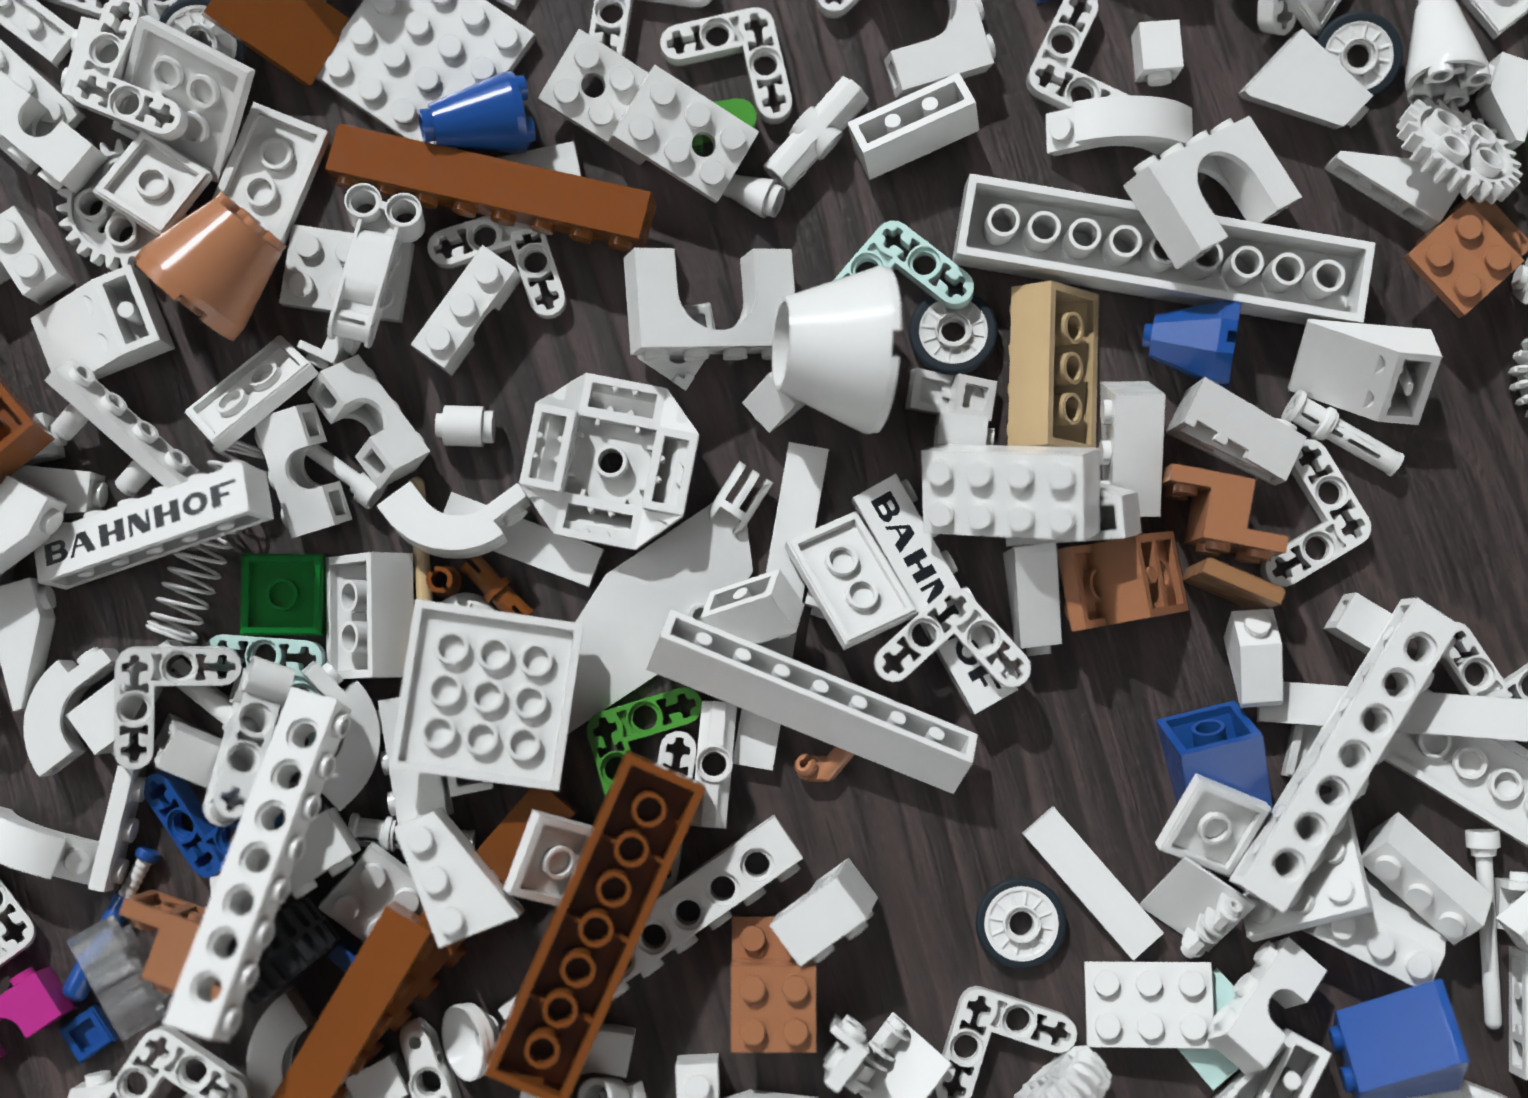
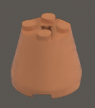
(214, 263)

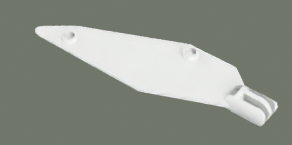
(636, 596)

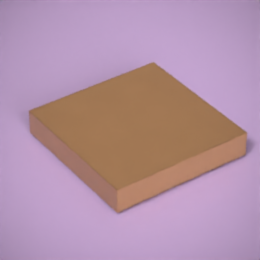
(1233, 585)

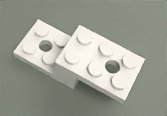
(648, 116)

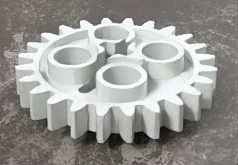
(1459, 151)
(86, 228)

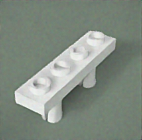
(110, 414)

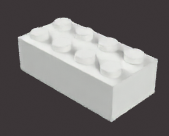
(1011, 491)

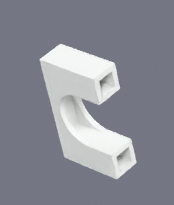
(959, 49)
(1171, 198)
(664, 328)

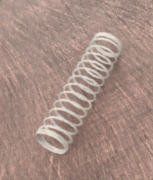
(178, 631)

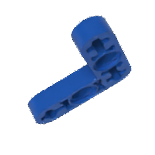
(214, 839)

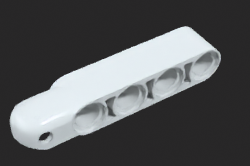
(426, 1056)

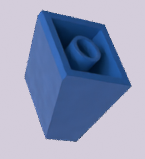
(1217, 745)
(1400, 1044)

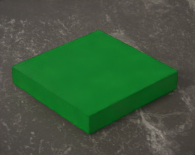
(283, 595)

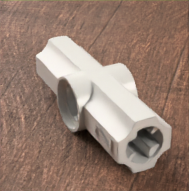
(816, 133)
(715, 737)

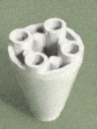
(1444, 55)

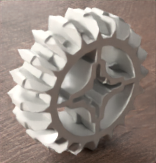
(1070, 1075)

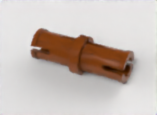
(495, 589)

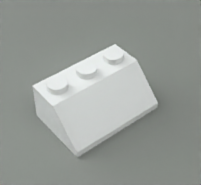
(369, 613)
(1389, 938)

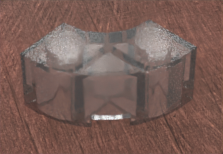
(115, 976)

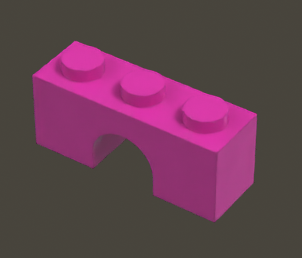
(34, 1001)

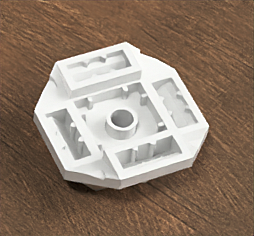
(598, 418)

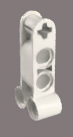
(371, 260)
(255, 695)

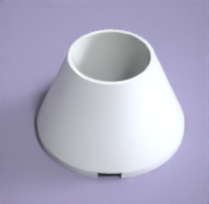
(838, 345)

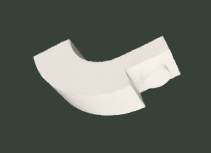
(48, 733)
(44, 850)
(274, 1041)

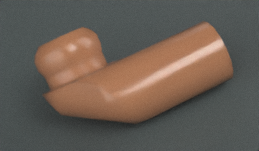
(822, 768)

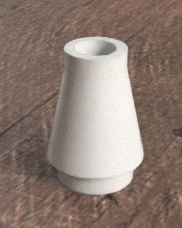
(757, 194)

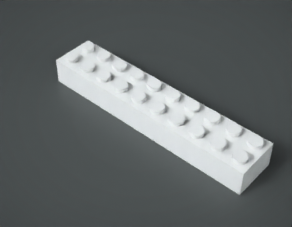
(1111, 248)

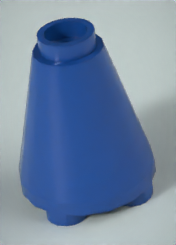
(481, 117)

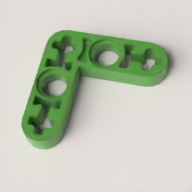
(627, 729)

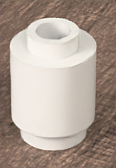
(465, 426)

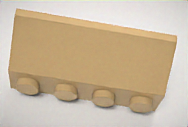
(1053, 366)

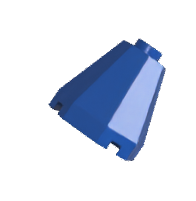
(1196, 340)

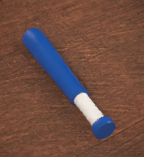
(77, 986)

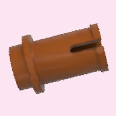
(453, 584)

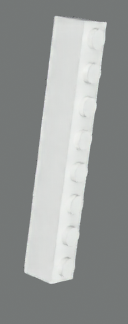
(813, 702)

